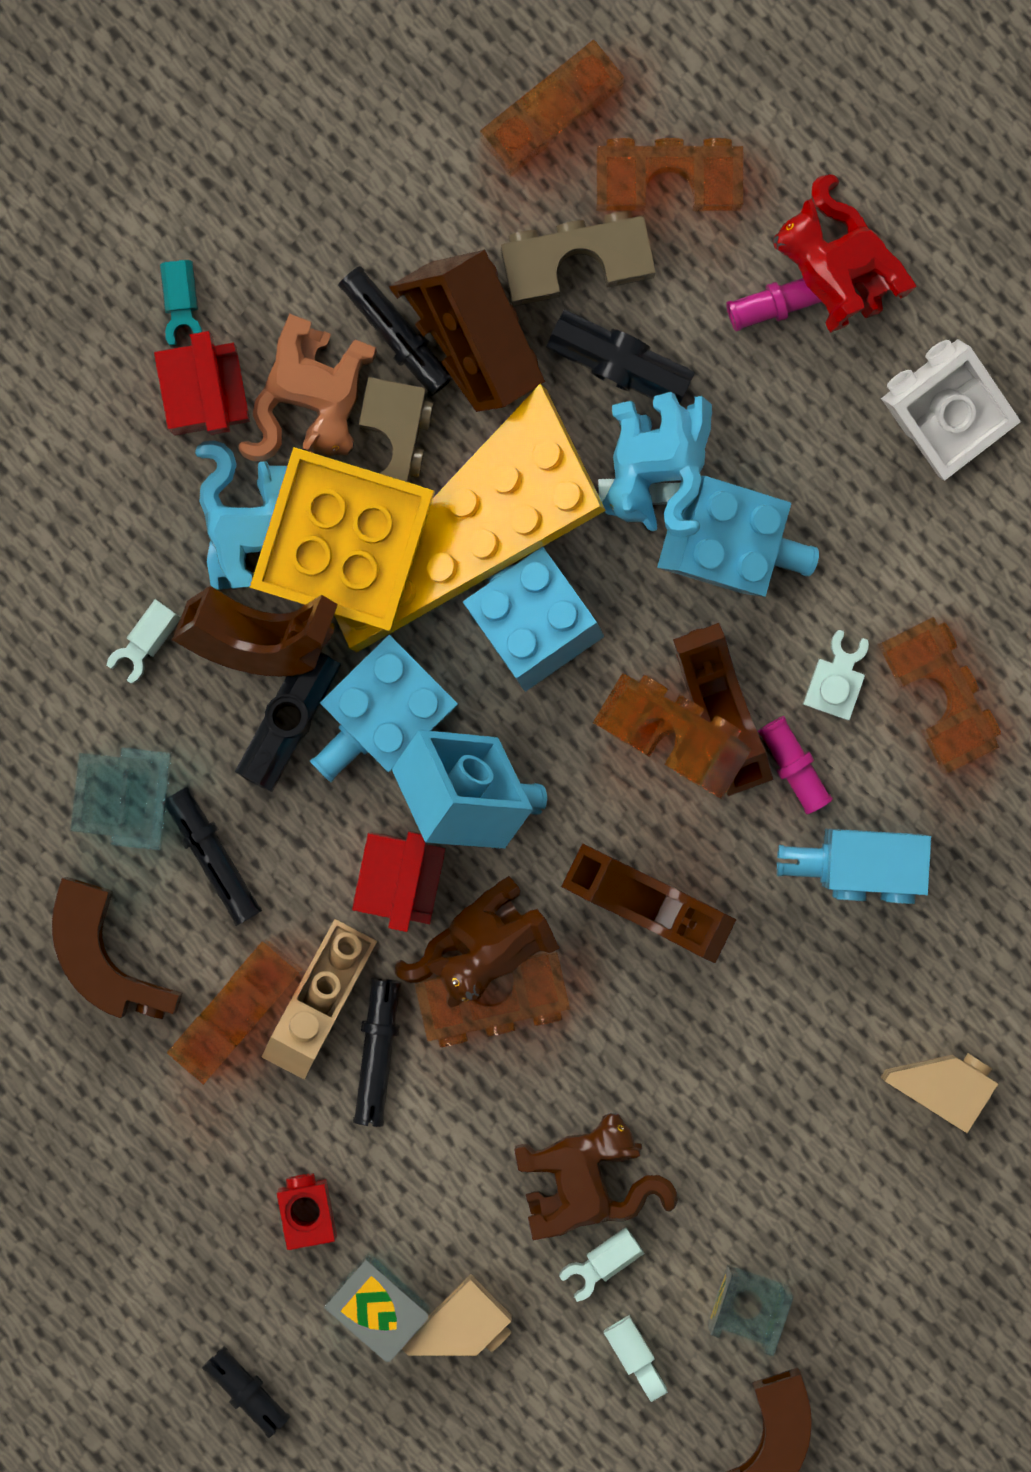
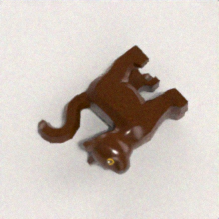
(492, 945)
(580, 1186)

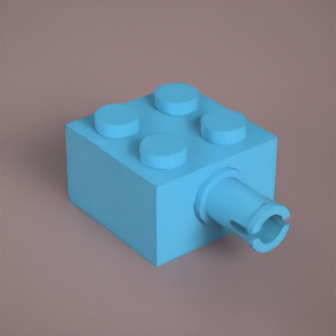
(736, 540)
(533, 618)
(381, 709)
(465, 789)
(864, 862)

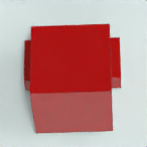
(202, 386)
(399, 879)

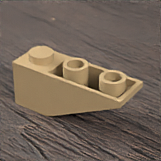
(319, 999)

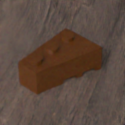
(475, 328)

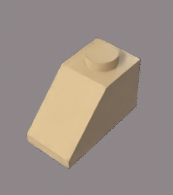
(946, 1086)
(462, 1324)

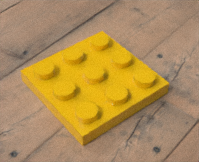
(342, 538)

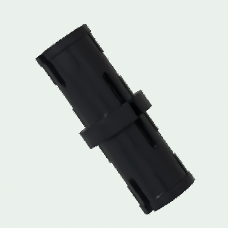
(246, 1392)

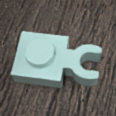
(835, 684)

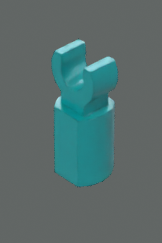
(179, 297)

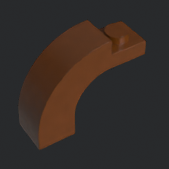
(255, 639)
(715, 688)
(649, 903)
(83, 957)
(785, 1424)

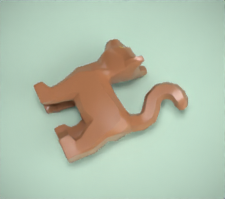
(310, 385)

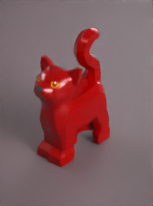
(845, 264)

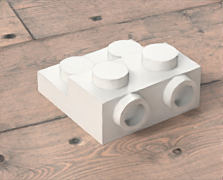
(950, 407)

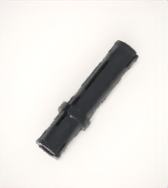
(358, 288)
(211, 855)
(377, 1051)

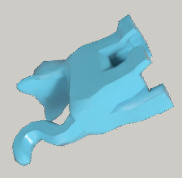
(657, 456)
(234, 529)

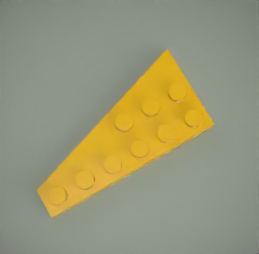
(494, 511)

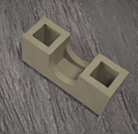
(617, 245)
(398, 414)

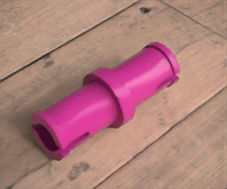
(770, 304)
(795, 765)

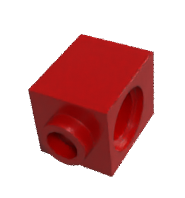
(301, 1233)

